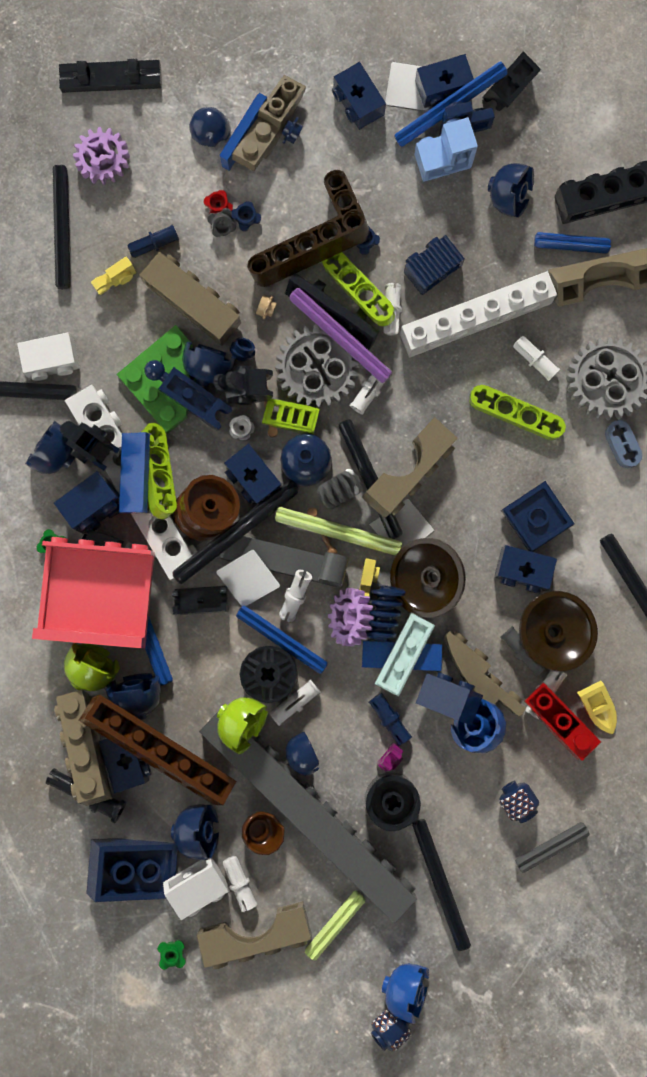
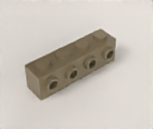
(191, 298)
(83, 750)

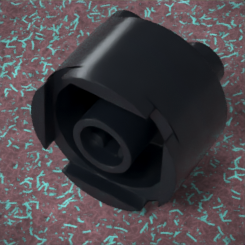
(400, 814)

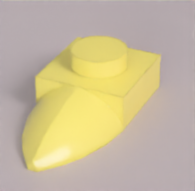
(599, 706)

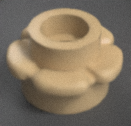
(266, 307)

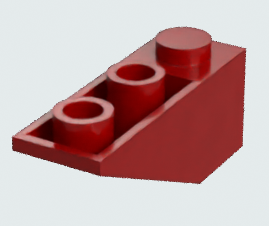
(562, 722)

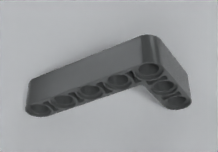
(286, 560)

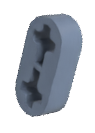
(629, 442)

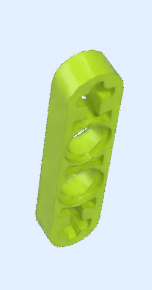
(355, 289)
(518, 409)
(162, 471)

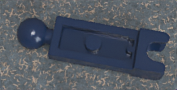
(187, 393)

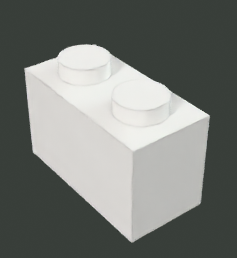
(48, 356)
(195, 888)

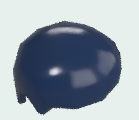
(209, 126)
(301, 755)

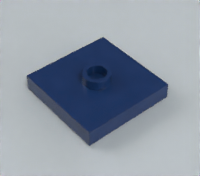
(537, 517)

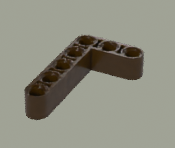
(317, 237)

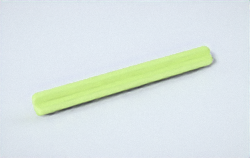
(338, 531)

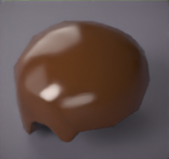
(262, 833)

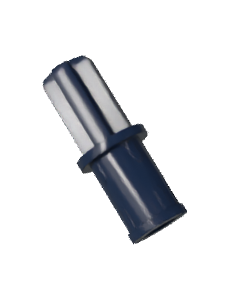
(153, 241)

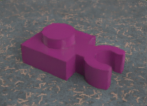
(391, 758)

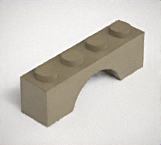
(577, 279)
(389, 490)
(221, 944)

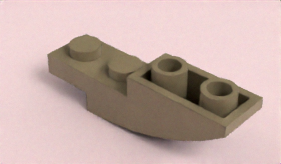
(270, 123)
(472, 668)

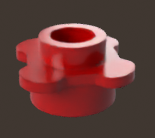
(217, 197)

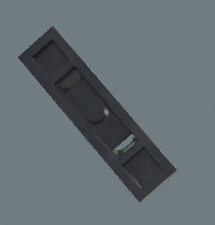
(110, 75)
(351, 322)

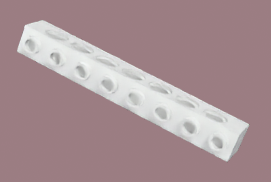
(82, 406)

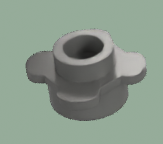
(224, 229)

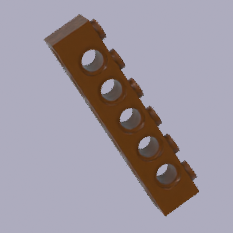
(157, 750)

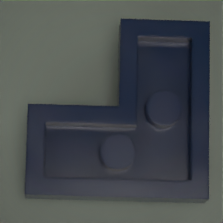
(479, 118)

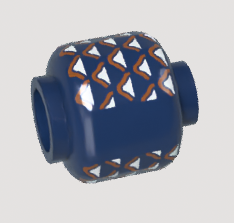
(519, 801)
(390, 1031)

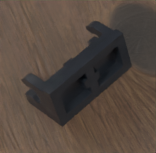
(510, 86)
(200, 600)

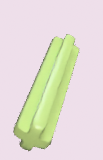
(335, 925)

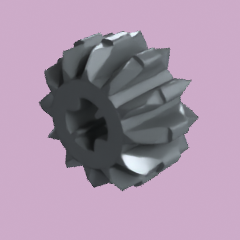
(339, 489)

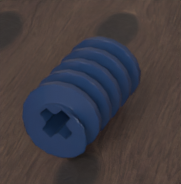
(384, 612)

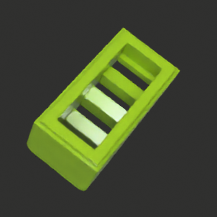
(288, 425)

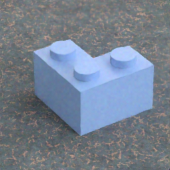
(447, 153)

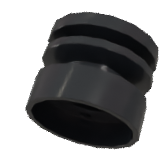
(268, 690)

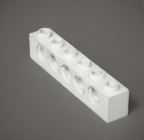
(478, 314)

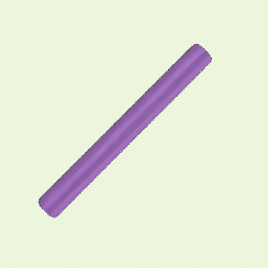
(340, 335)

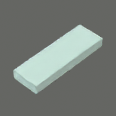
(404, 654)

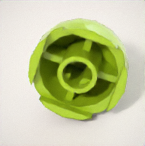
(89, 667)
(240, 722)

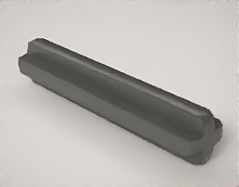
(552, 847)

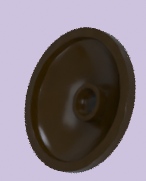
(413, 573)
(573, 627)

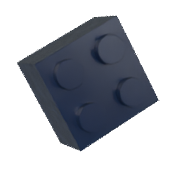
(89, 503)

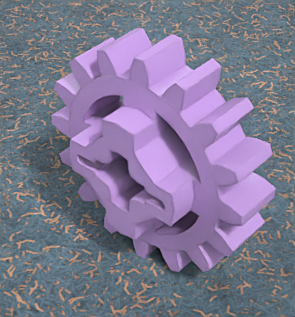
(96, 146)
(350, 617)

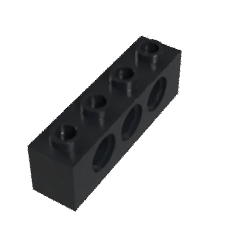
(575, 208)

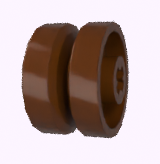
(206, 508)

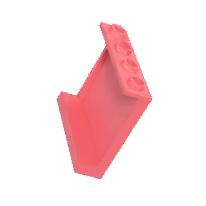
(95, 593)

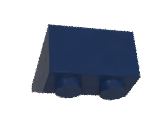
(129, 869)

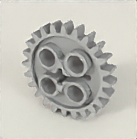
(296, 378)
(598, 397)

